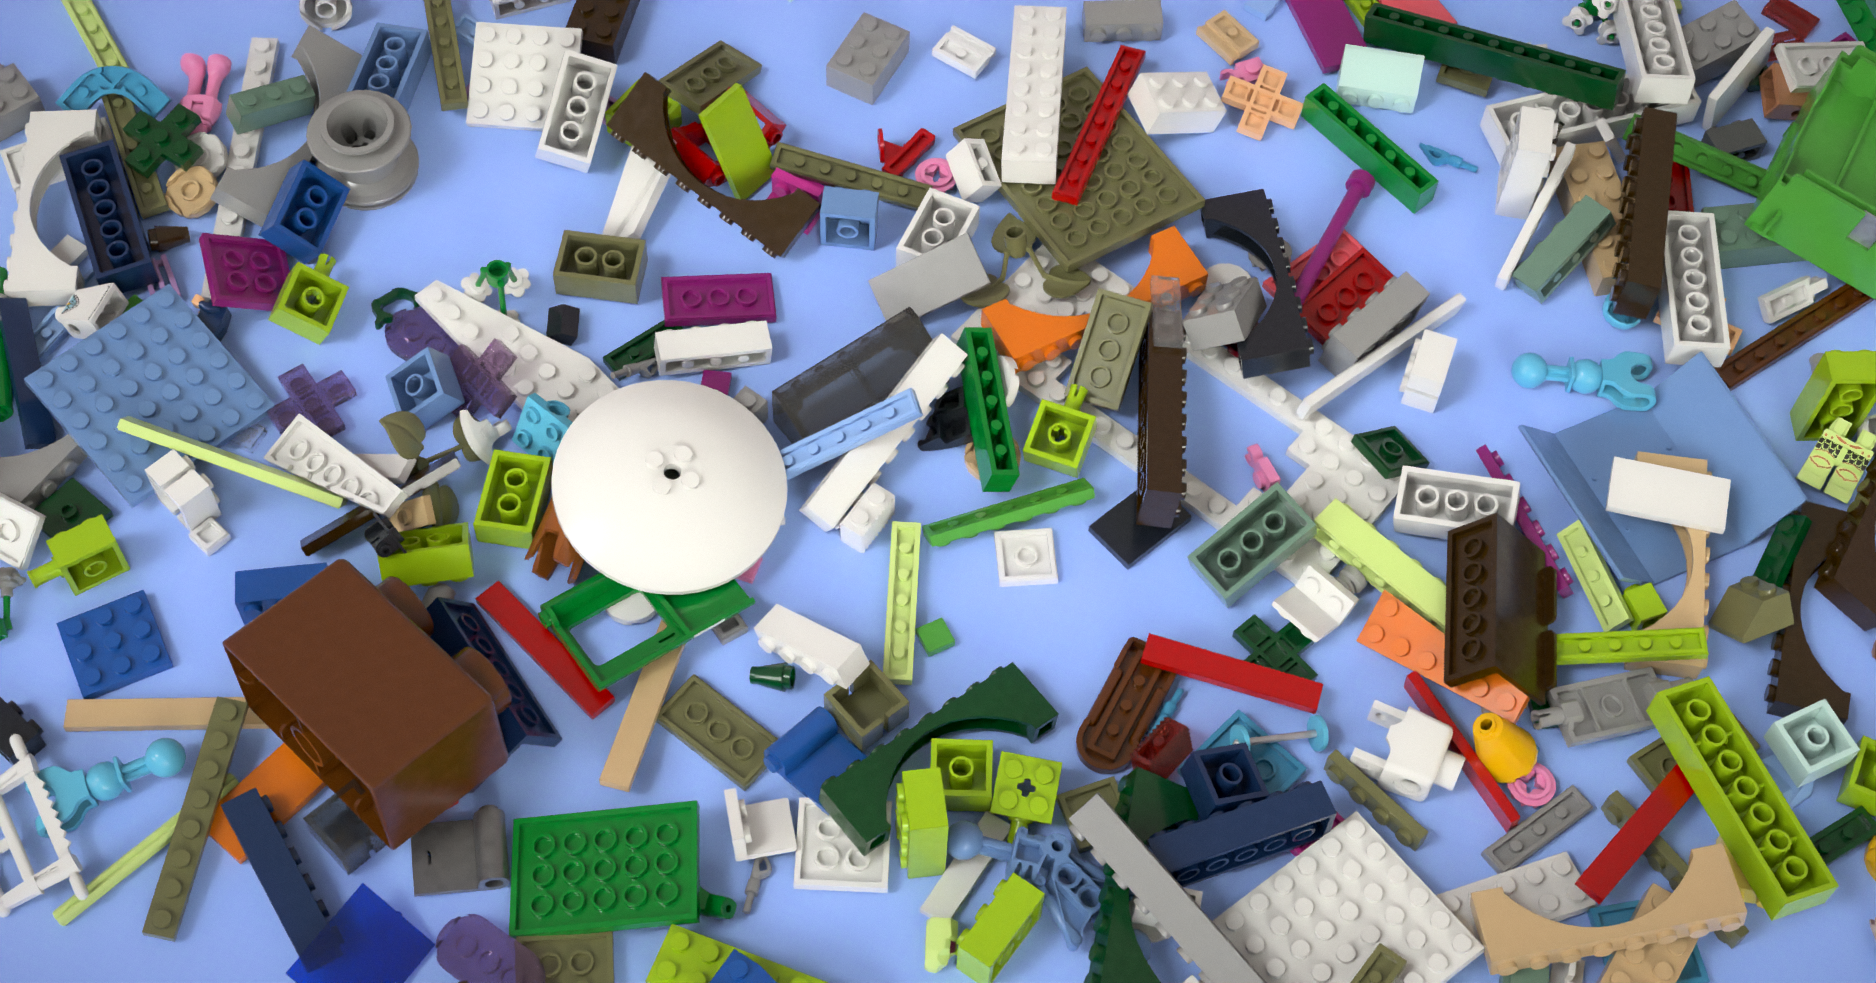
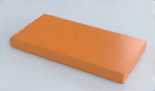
(285, 782)

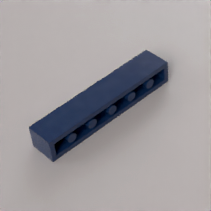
(276, 867)

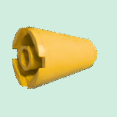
(1504, 747)

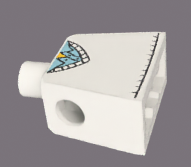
(91, 309)

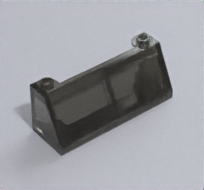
(850, 378)

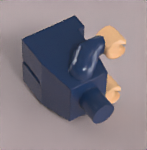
(214, 317)

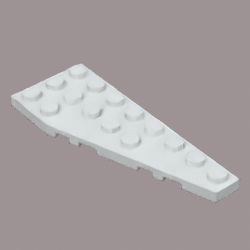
(541, 364)

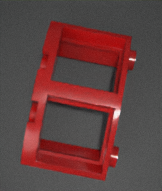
(693, 135)

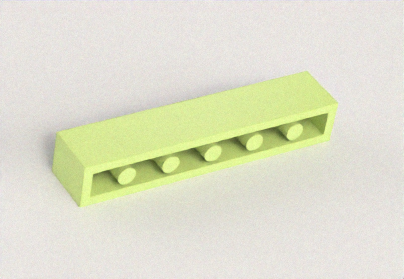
(1381, 562)

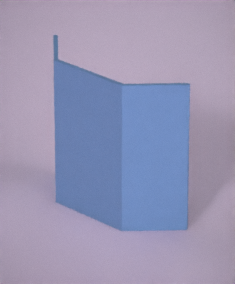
(1690, 419)

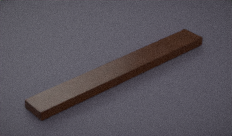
(1791, 335)

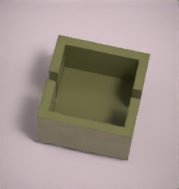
(869, 709)

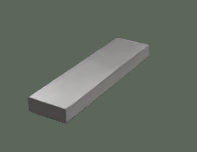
(1537, 830)

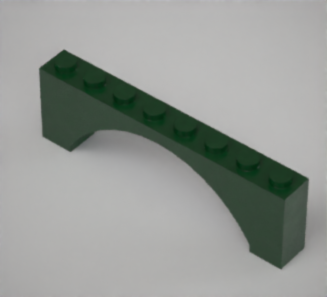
(1000, 704)
(1147, 806)

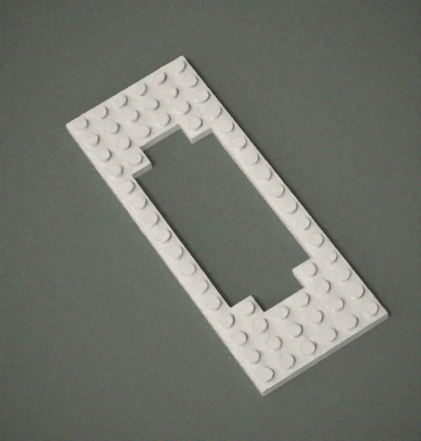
(1322, 448)

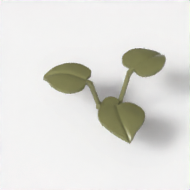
(1014, 240)
(406, 435)

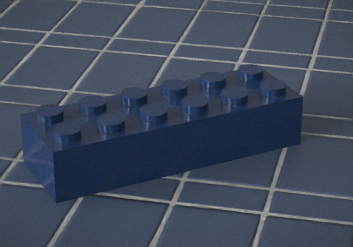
(109, 217)
(1245, 834)

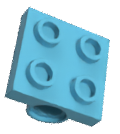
(542, 426)

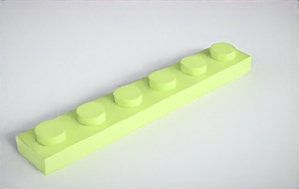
(902, 602)

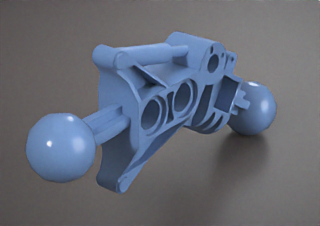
(1053, 854)

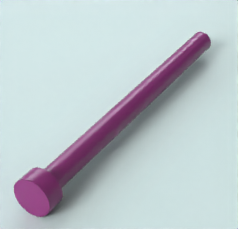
(1358, 186)

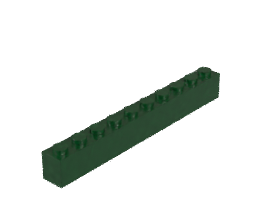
(1494, 56)

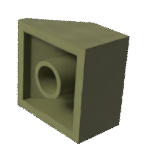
(1752, 610)

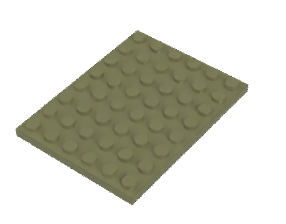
(1127, 195)

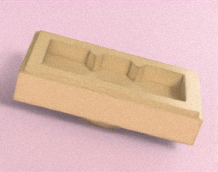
(414, 514)

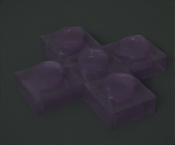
(482, 378)
(312, 400)

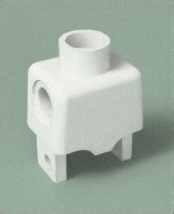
(1416, 753)

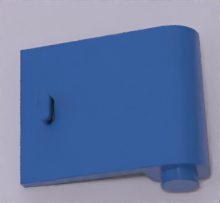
(811, 754)

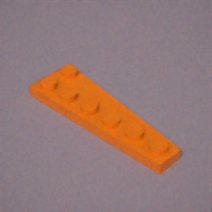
(1419, 646)

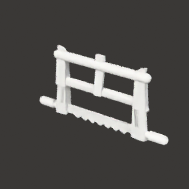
(67, 865)

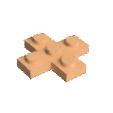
(1262, 102)

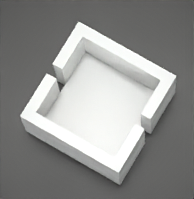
(1427, 370)
(183, 489)

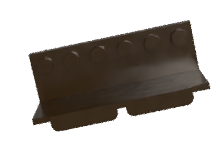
(1499, 608)

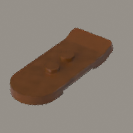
(1122, 711)

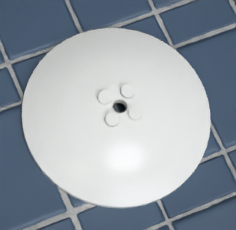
(662, 530)

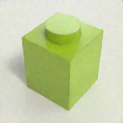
(1644, 605)

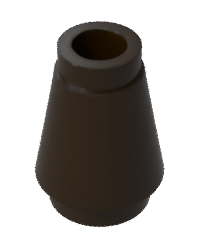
(167, 237)

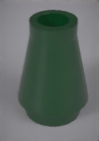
(774, 676)

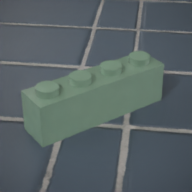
(1563, 249)

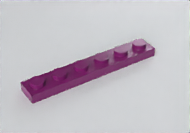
(1532, 530)

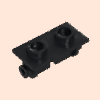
(384, 537)

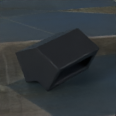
(563, 324)

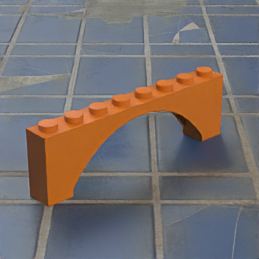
(1042, 337)

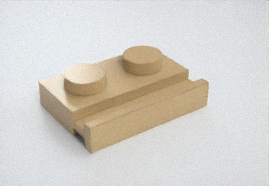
(1227, 37)

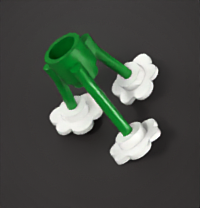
(500, 276)

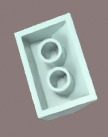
(1379, 78)

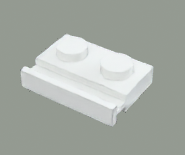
(963, 51)

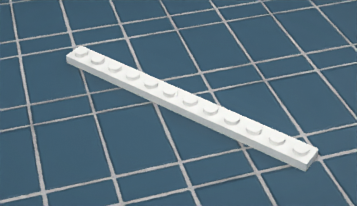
(246, 146)

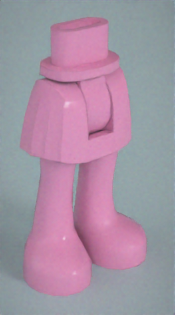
(205, 105)

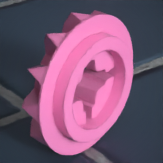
(928, 168)
(1544, 783)

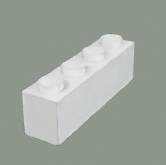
(712, 347)
(811, 646)

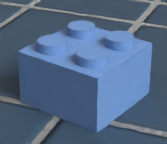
(849, 218)
(426, 386)

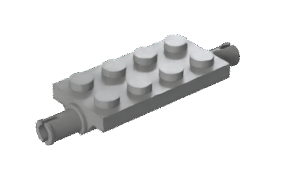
(1603, 706)

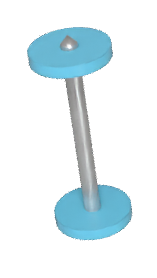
(1316, 733)

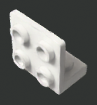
(1316, 603)
(759, 827)

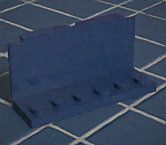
(462, 625)

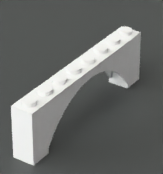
(32, 267)

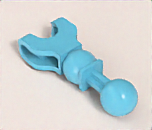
(1611, 378)
(78, 791)

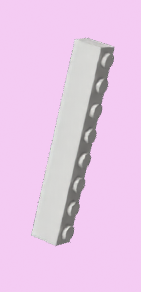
(861, 465)

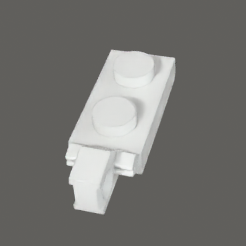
(1790, 297)

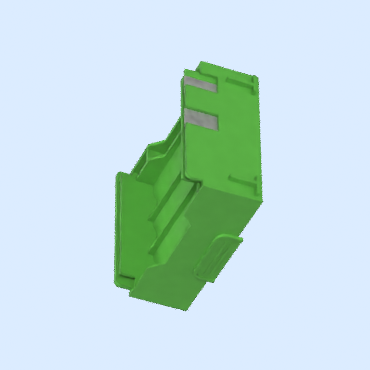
(1823, 176)

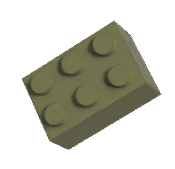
(600, 266)

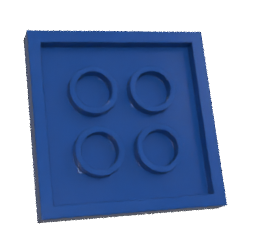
(114, 645)

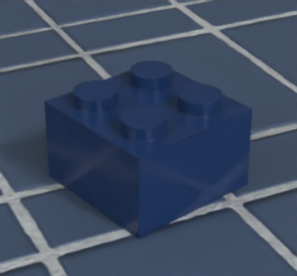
(1222, 779)

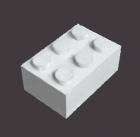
(1176, 102)
(935, 223)

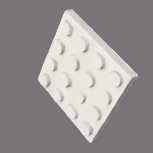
(516, 73)

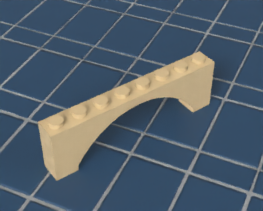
(1692, 606)
(1520, 939)

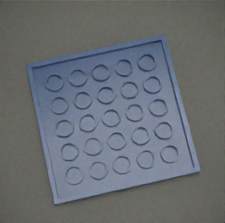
(156, 368)

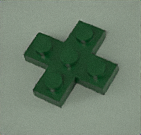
(163, 140)
(1276, 650)

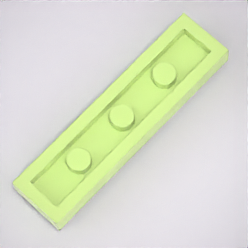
(1595, 577)

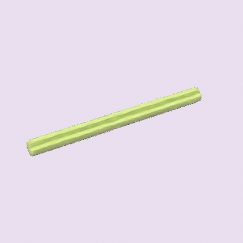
(125, 865)

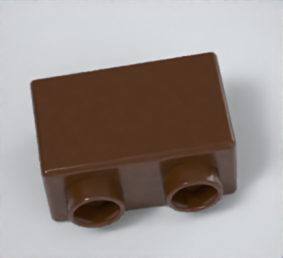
(372, 698)

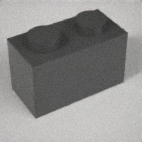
(1738, 139)

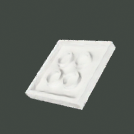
(830, 860)

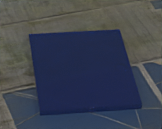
(362, 945)

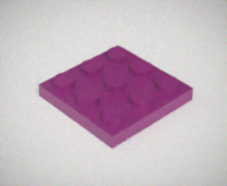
(243, 271)

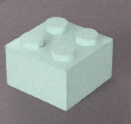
(1811, 743)

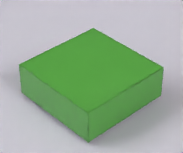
(935, 637)

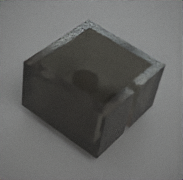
(342, 831)

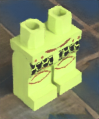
(1837, 451)

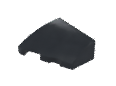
(948, 423)

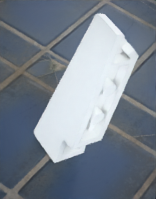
(635, 197)

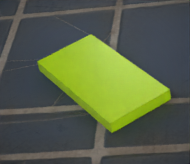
(738, 141)

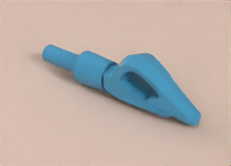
(1439, 157)
(1169, 708)

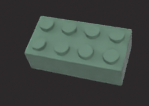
(1742, 246)
(1252, 544)

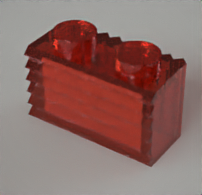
(1163, 748)

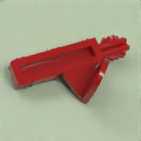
(899, 158)

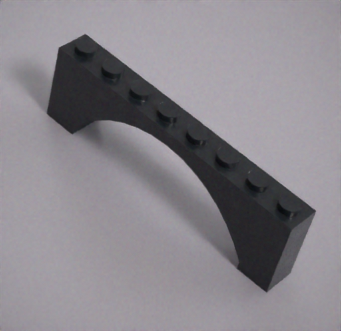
(1280, 338)

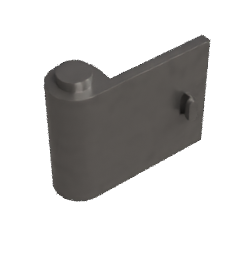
(463, 855)

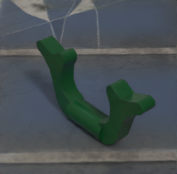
(395, 294)

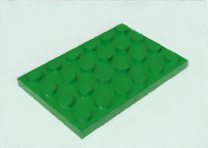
(606, 870)

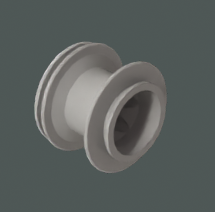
(365, 146)

